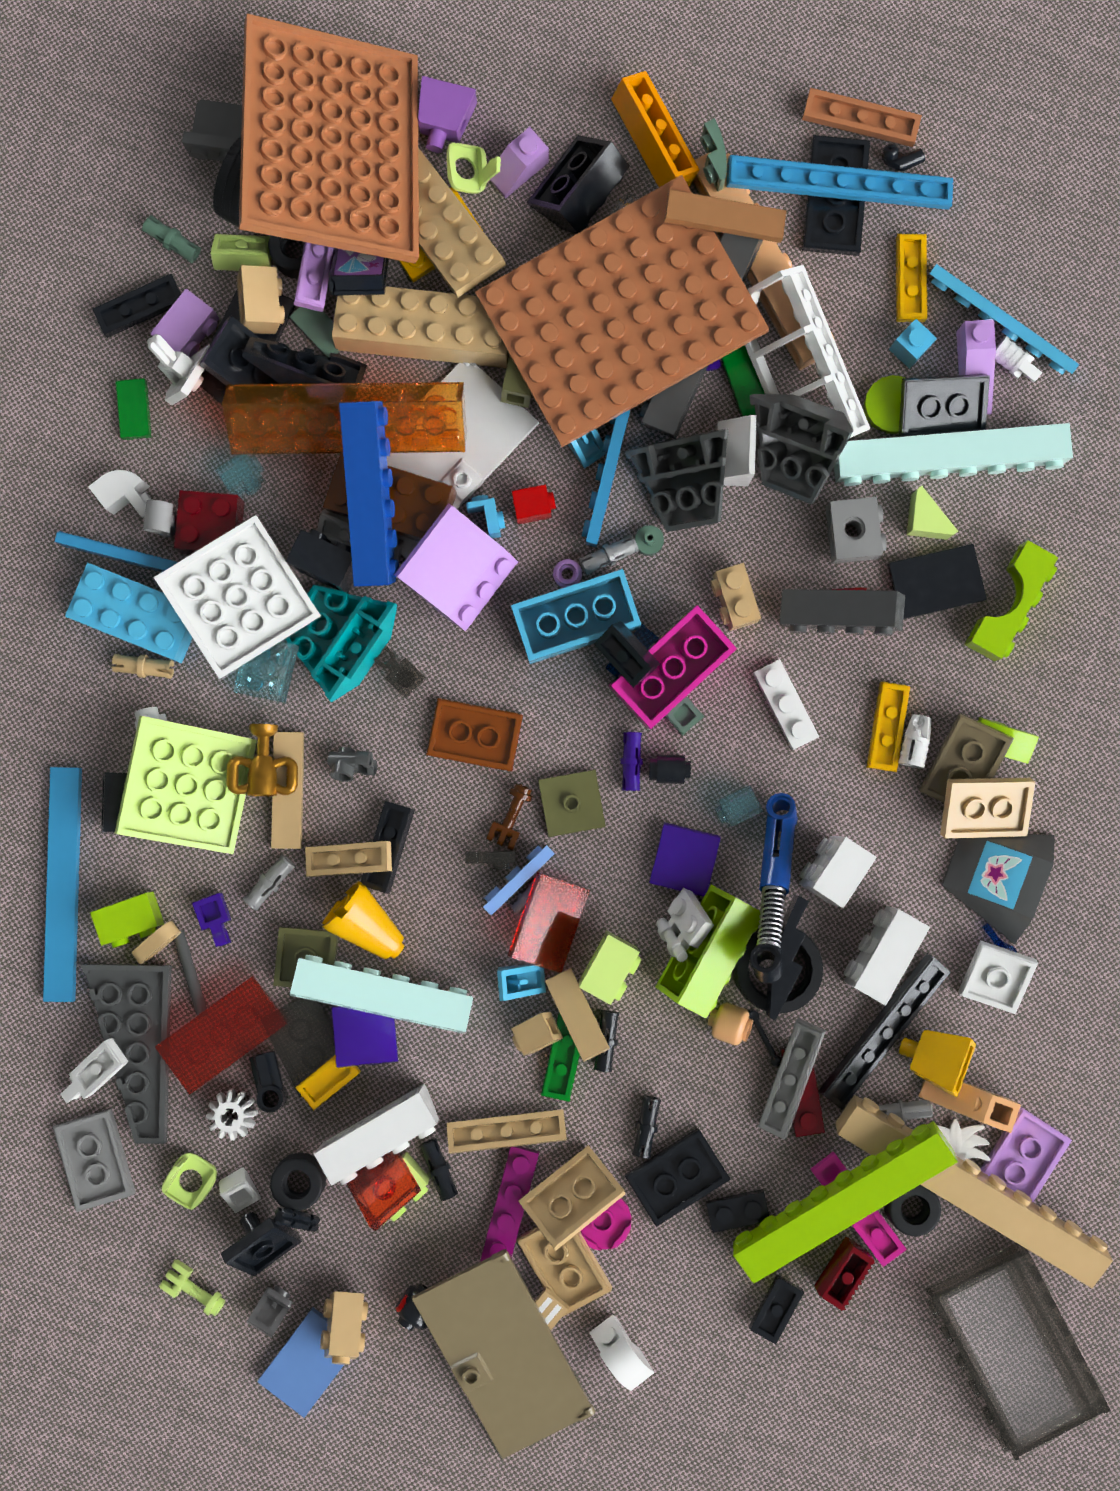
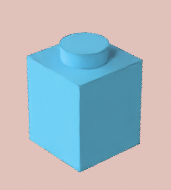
(912, 343)

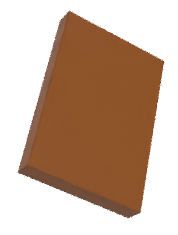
(474, 735)

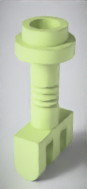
(181, 1282)

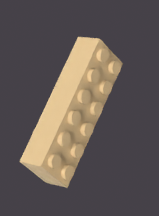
(418, 327)

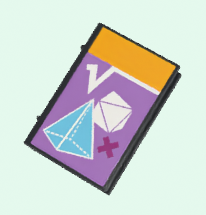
(357, 273)

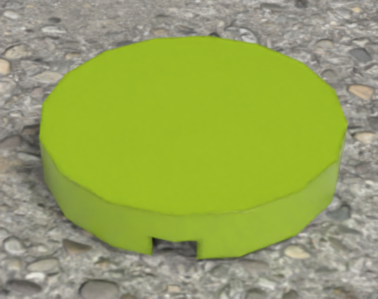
(883, 404)

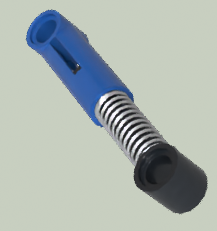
(774, 885)

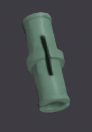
(171, 239)

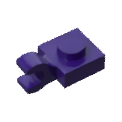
(212, 914)

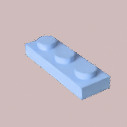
(517, 878)

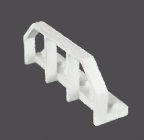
(817, 339)

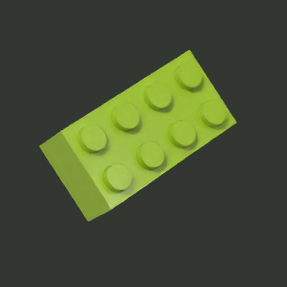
(710, 966)

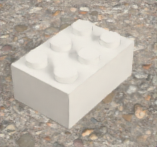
(836, 870)
(885, 954)

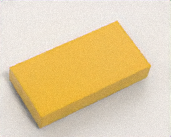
(325, 1082)

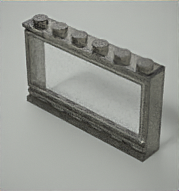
(1016, 1350)

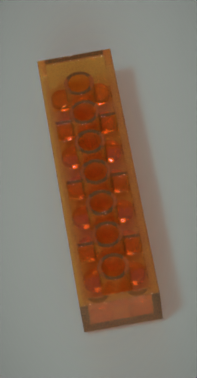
(307, 416)

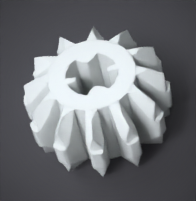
(223, 1122)

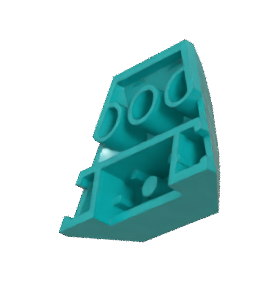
(344, 639)

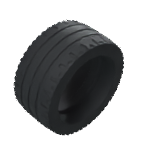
(227, 186)
(797, 998)

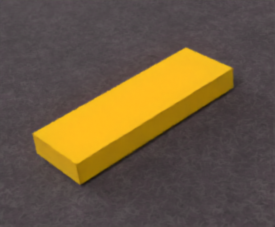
(911, 277)
(888, 726)

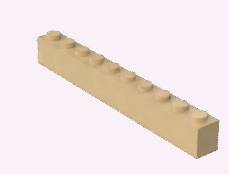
(986, 1198)

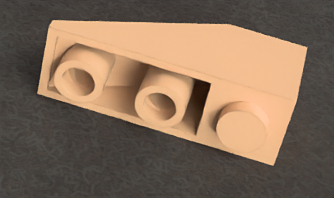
(975, 1104)

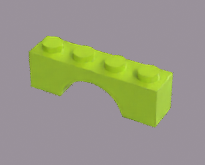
(1029, 571)

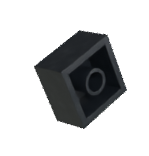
(321, 560)

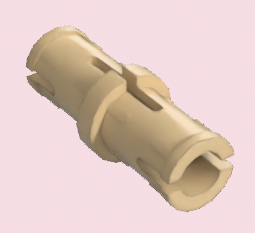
(143, 666)

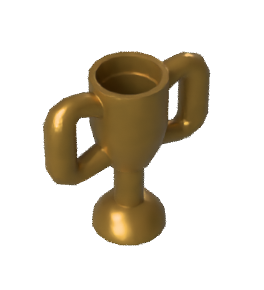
(262, 768)

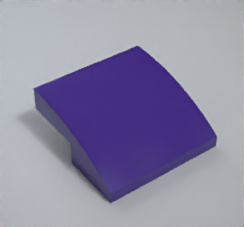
(684, 859)
(363, 1038)

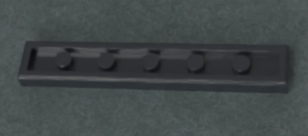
(884, 1031)

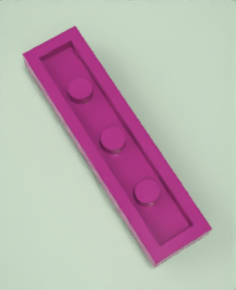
(871, 1229)

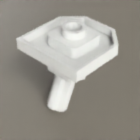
(178, 367)

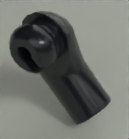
(900, 161)

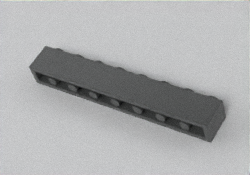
(669, 408)

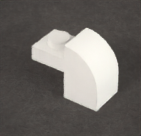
(120, 488)
(620, 1354)

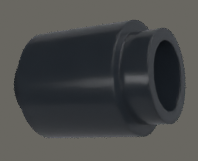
(669, 769)

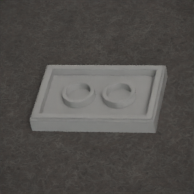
(94, 1160)

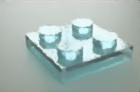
(268, 673)

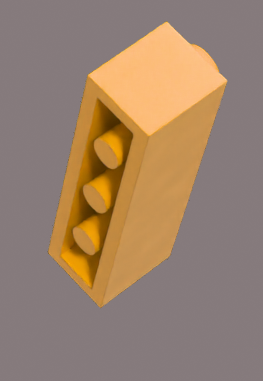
(653, 130)

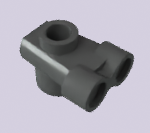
(348, 761)

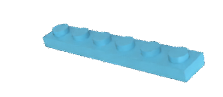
(1012, 327)

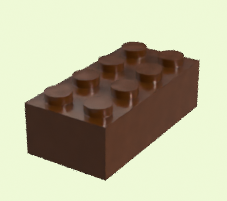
(415, 498)

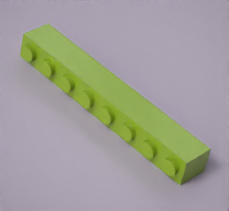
(843, 1201)

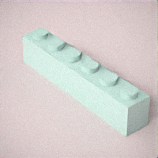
(381, 995)

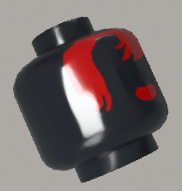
(407, 1310)

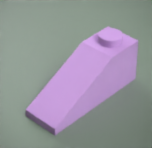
(977, 351)

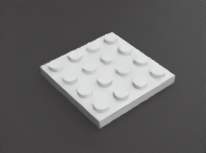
(237, 597)

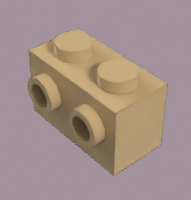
(259, 299)
(736, 597)

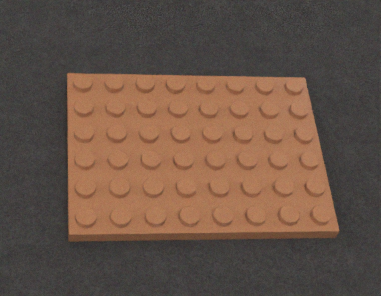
(329, 141)
(620, 314)

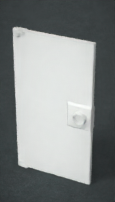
(492, 435)

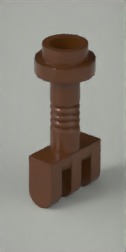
(521, 793)

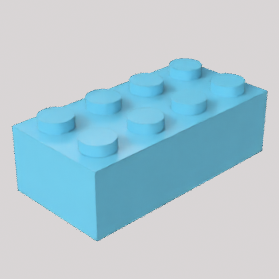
(129, 612)
(574, 615)

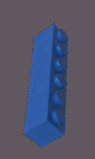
(368, 492)

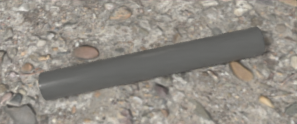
(190, 973)

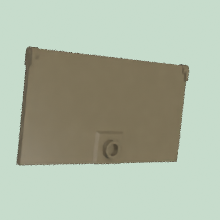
(503, 1354)

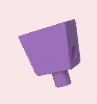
(444, 111)

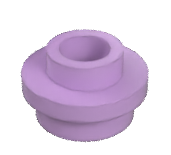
(563, 565)

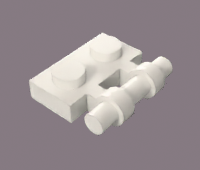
(689, 919)

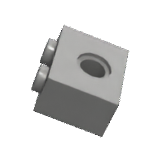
(866, 517)

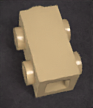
(343, 1334)

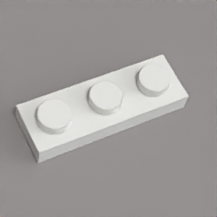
(785, 704)

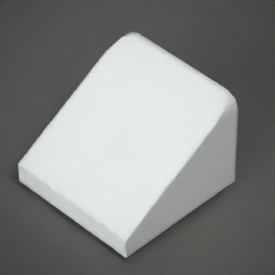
(238, 1190)

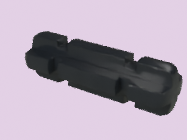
(296, 1219)

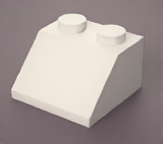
(740, 450)

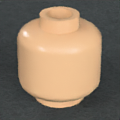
(730, 1024)

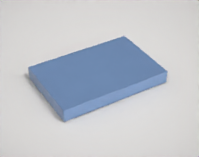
(299, 1369)

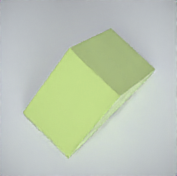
(927, 518)

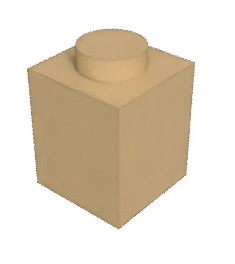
(536, 1033)

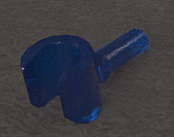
(996, 940)

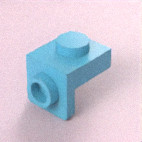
(494, 519)

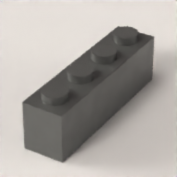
(842, 611)

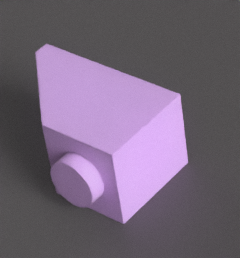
(520, 162)

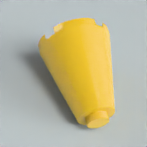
(364, 923)

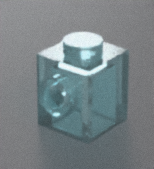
(242, 475)

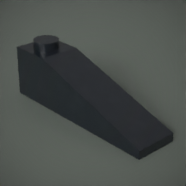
(301, 366)

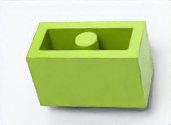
(127, 918)

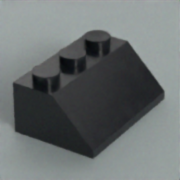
(579, 183)

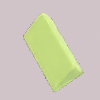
(232, 251)

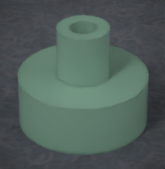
(646, 546)

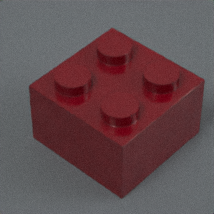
(205, 518)

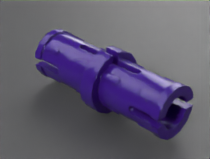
(631, 761)

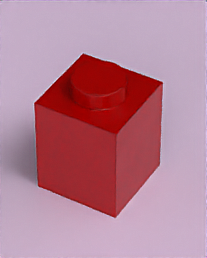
(533, 504)

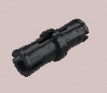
(609, 1020)
(646, 1126)
(438, 1169)

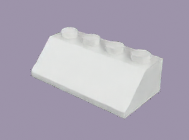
(377, 1135)

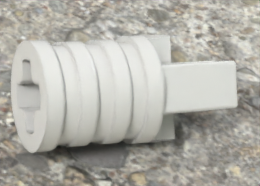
(1016, 360)
(916, 742)

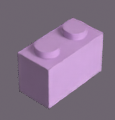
(187, 323)

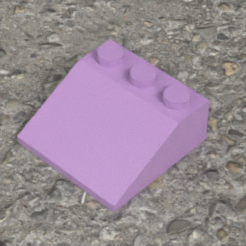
(456, 567)

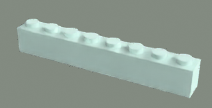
(954, 453)

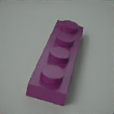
(507, 1209)

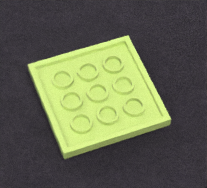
(180, 788)

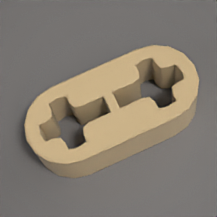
(156, 942)

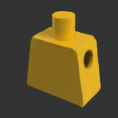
(940, 1058)

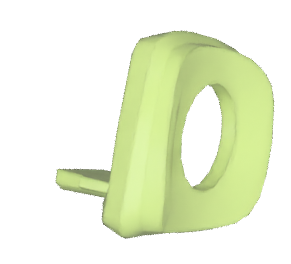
(482, 170)
(172, 1188)

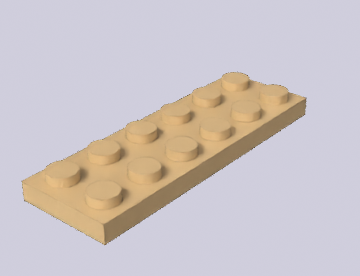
(451, 235)

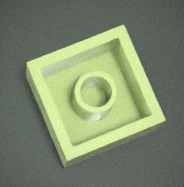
(609, 968)

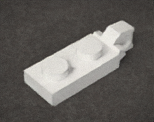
(94, 1071)

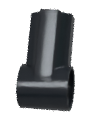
(268, 1077)

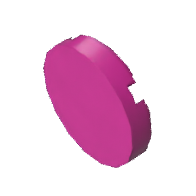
(609, 1228)

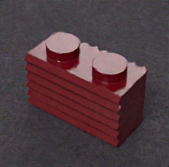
(844, 1273)

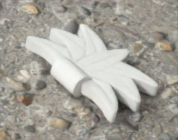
(964, 1140)

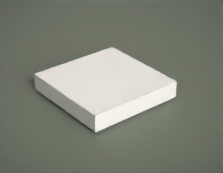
(998, 977)

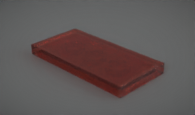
(221, 1035)

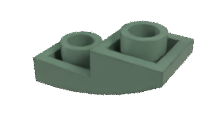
(716, 160)

